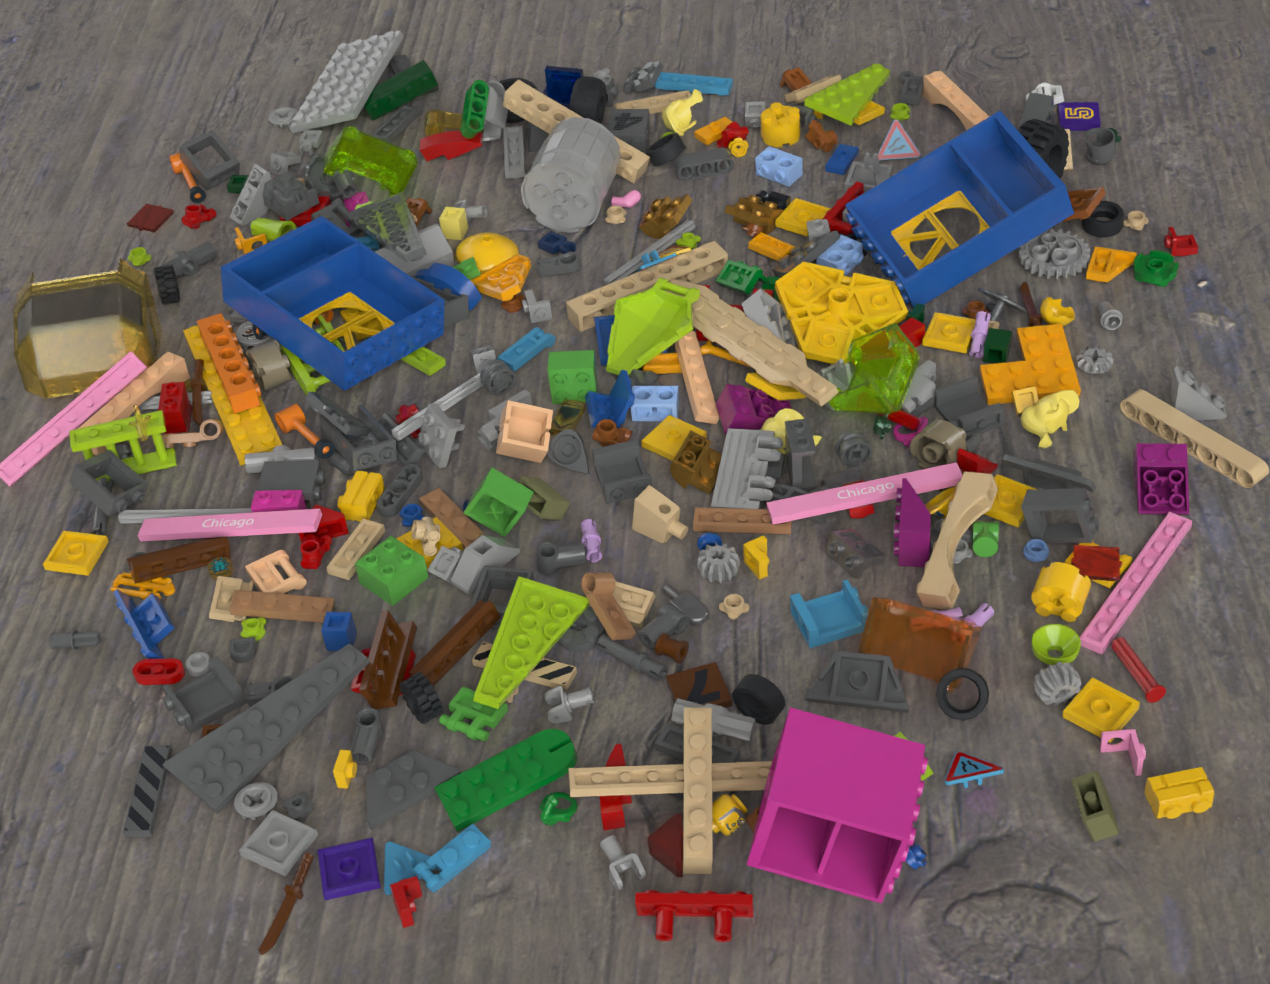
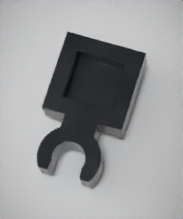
(782, 200)

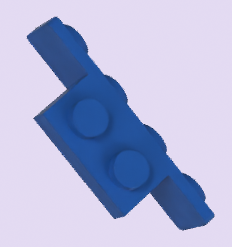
(147, 620)

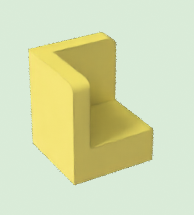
(454, 223)

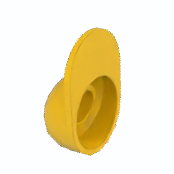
(939, 504)

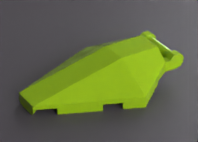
(649, 324)

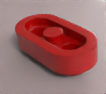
(158, 671)

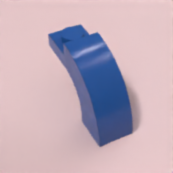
(447, 277)

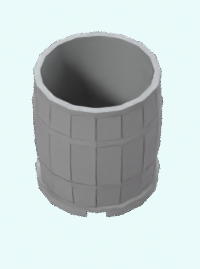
(571, 175)

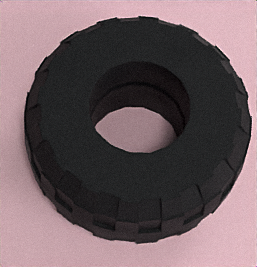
(589, 98)

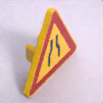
(674, 249)

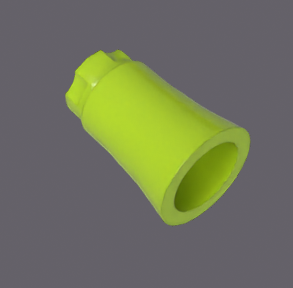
(271, 228)

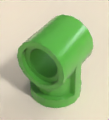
(985, 538)

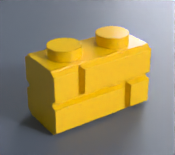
(361, 496)
(1179, 793)

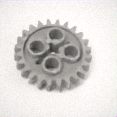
(1045, 257)

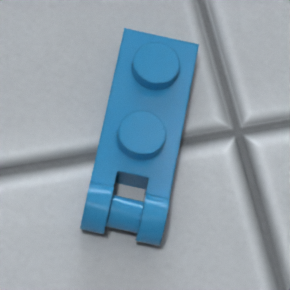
(526, 348)
(452, 858)

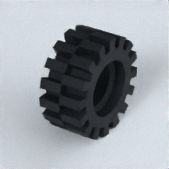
(167, 284)
(421, 698)

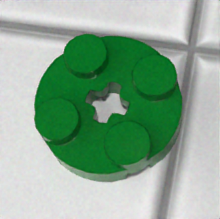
(1145, 269)

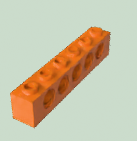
(228, 362)

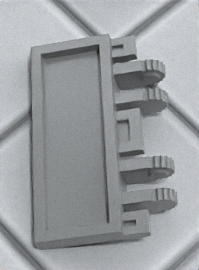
(745, 469)

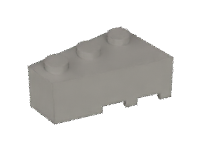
(769, 313)

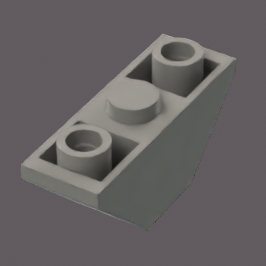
(251, 202)
(1195, 398)
(482, 552)

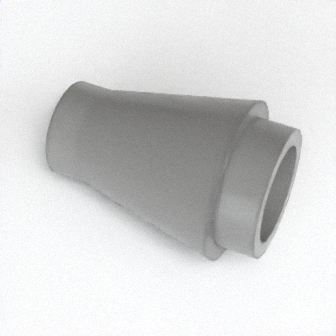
(1109, 316)

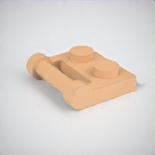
(269, 579)

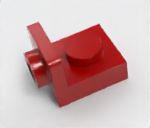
(403, 896)

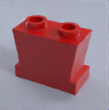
(175, 407)

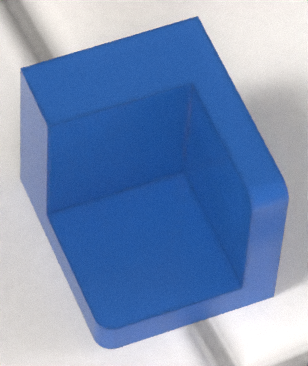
(338, 630)

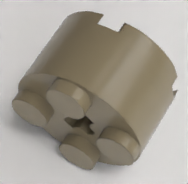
(268, 365)
(938, 444)

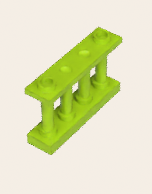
(302, 371)
(118, 431)

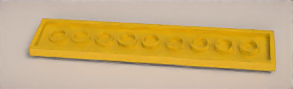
(247, 430)

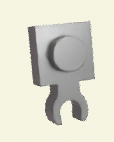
(309, 140)

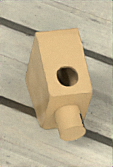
(657, 516)

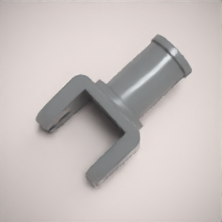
(472, 211)
(568, 702)
(620, 861)

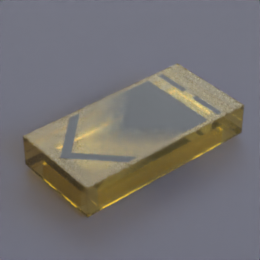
(567, 416)

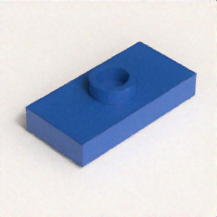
(841, 159)

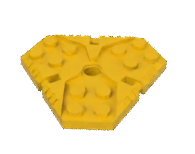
(835, 309)

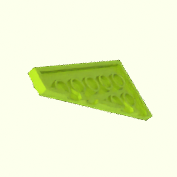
(849, 96)
(528, 631)

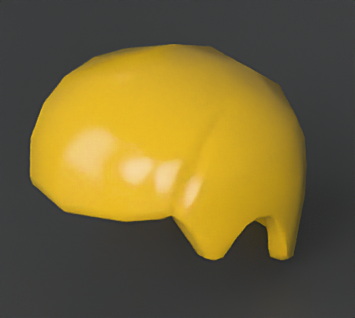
(1055, 313)

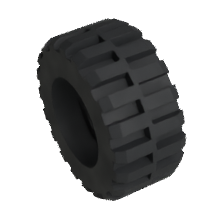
(1048, 141)

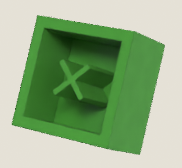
(572, 375)
(498, 502)
(391, 570)

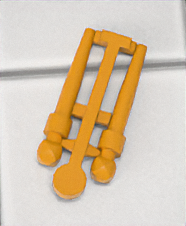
(159, 584)

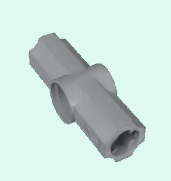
(255, 461)
(723, 722)

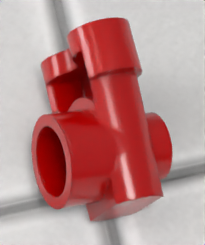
(731, 132)
(196, 215)
(406, 412)
(313, 550)

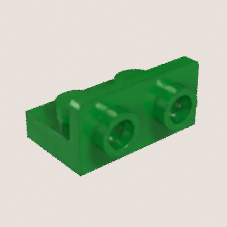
(740, 276)

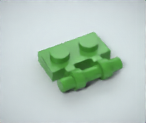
(482, 715)

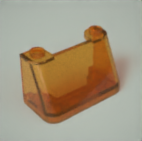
(919, 639)

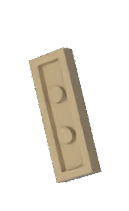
(800, 94)
(356, 546)

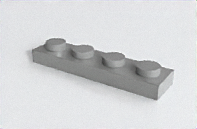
(514, 152)

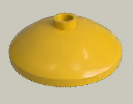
(487, 249)

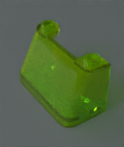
(371, 158)
(883, 372)

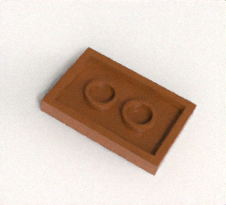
(1084, 202)

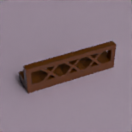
(177, 559)
(457, 642)
(390, 661)

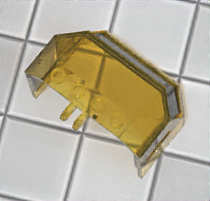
(82, 327)

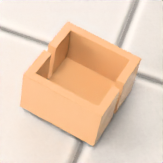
(522, 429)

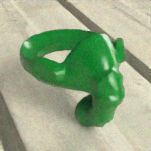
(552, 815)

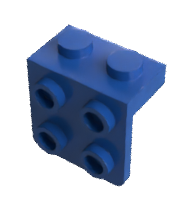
(613, 405)

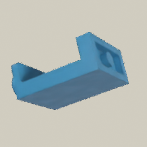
(829, 616)

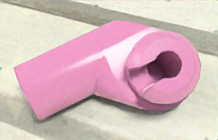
(628, 200)

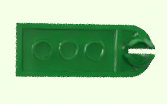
(507, 777)

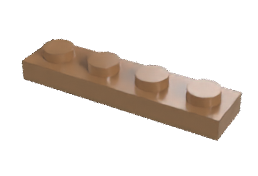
(441, 506)
(737, 521)
(281, 606)

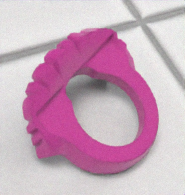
(906, 438)

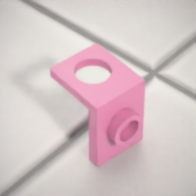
(1130, 742)

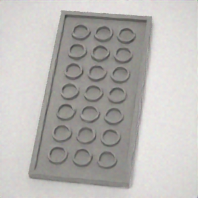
(346, 82)

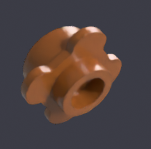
(753, 230)
(513, 305)
(974, 307)

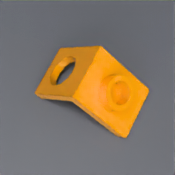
(246, 244)

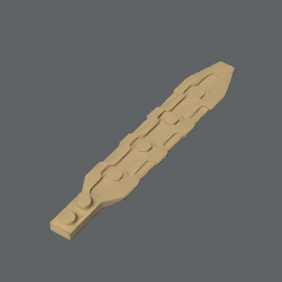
(756, 345)

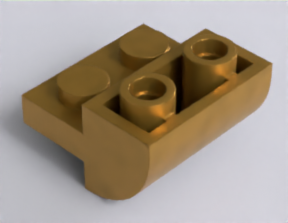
(754, 211)
(664, 215)
(696, 463)

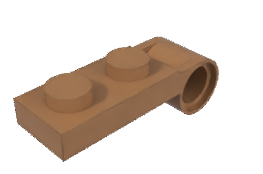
(191, 438)
(599, 589)

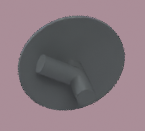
(1002, 300)

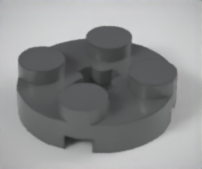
(591, 632)

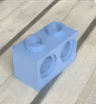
(779, 166)
(842, 255)
(655, 403)

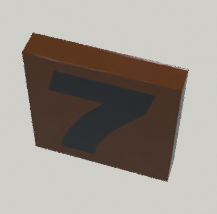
(700, 686)

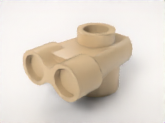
(428, 533)

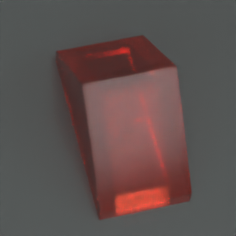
(667, 845)

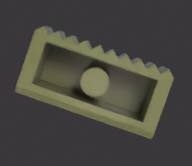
(545, 500)
(1095, 806)

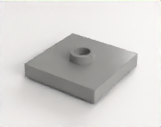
(278, 843)

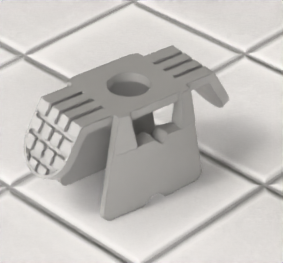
(495, 112)

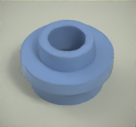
(1036, 550)

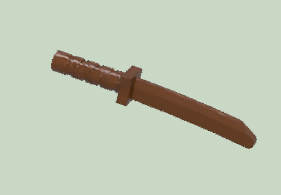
(1034, 318)
(197, 386)
(293, 893)

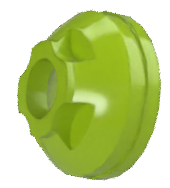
(1056, 638)

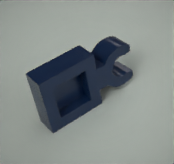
(556, 243)

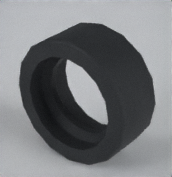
(665, 149)
(1104, 228)
(769, 701)
(951, 711)

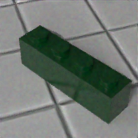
(400, 89)

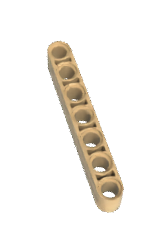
(1201, 441)

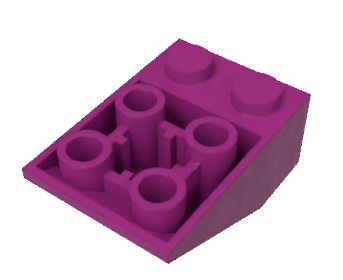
(747, 407)
(1161, 478)
(913, 528)

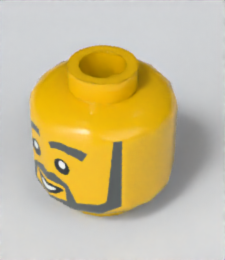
(727, 814)

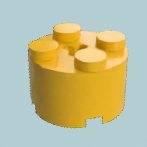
(780, 125)
(1060, 591)

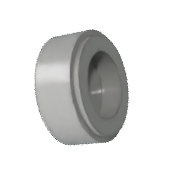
(198, 664)

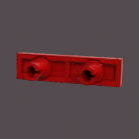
(835, 215)
(702, 904)

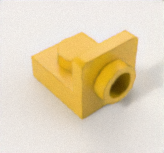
(756, 556)

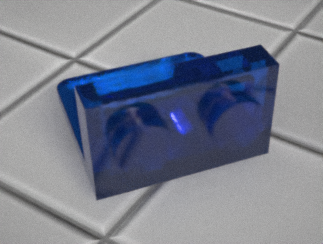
(560, 83)

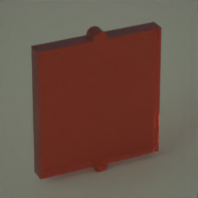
(150, 218)
(1097, 562)

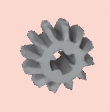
(718, 563)
(1057, 683)

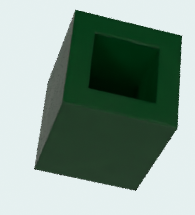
(997, 346)

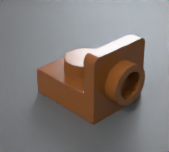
(794, 79)
(418, 208)

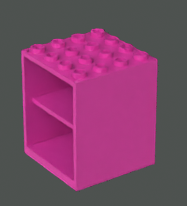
(839, 806)

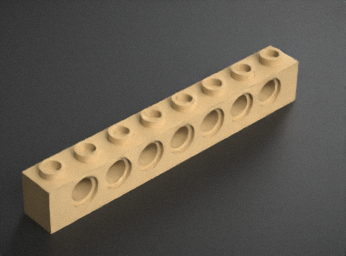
(548, 113)
(688, 267)

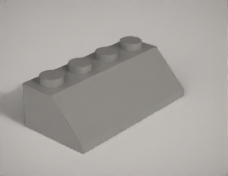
(436, 248)

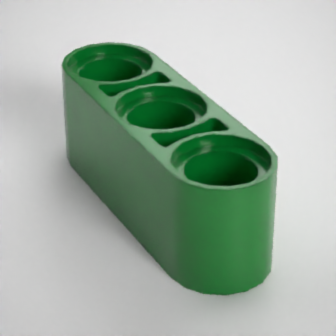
(469, 115)

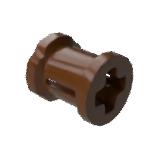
(671, 648)

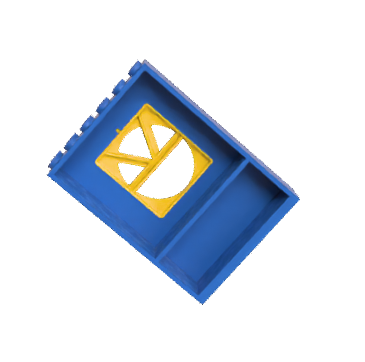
(980, 171)
(324, 269)

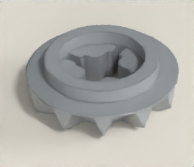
(282, 116)
(1102, 364)
(255, 792)

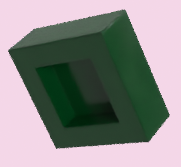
(236, 183)
(917, 313)

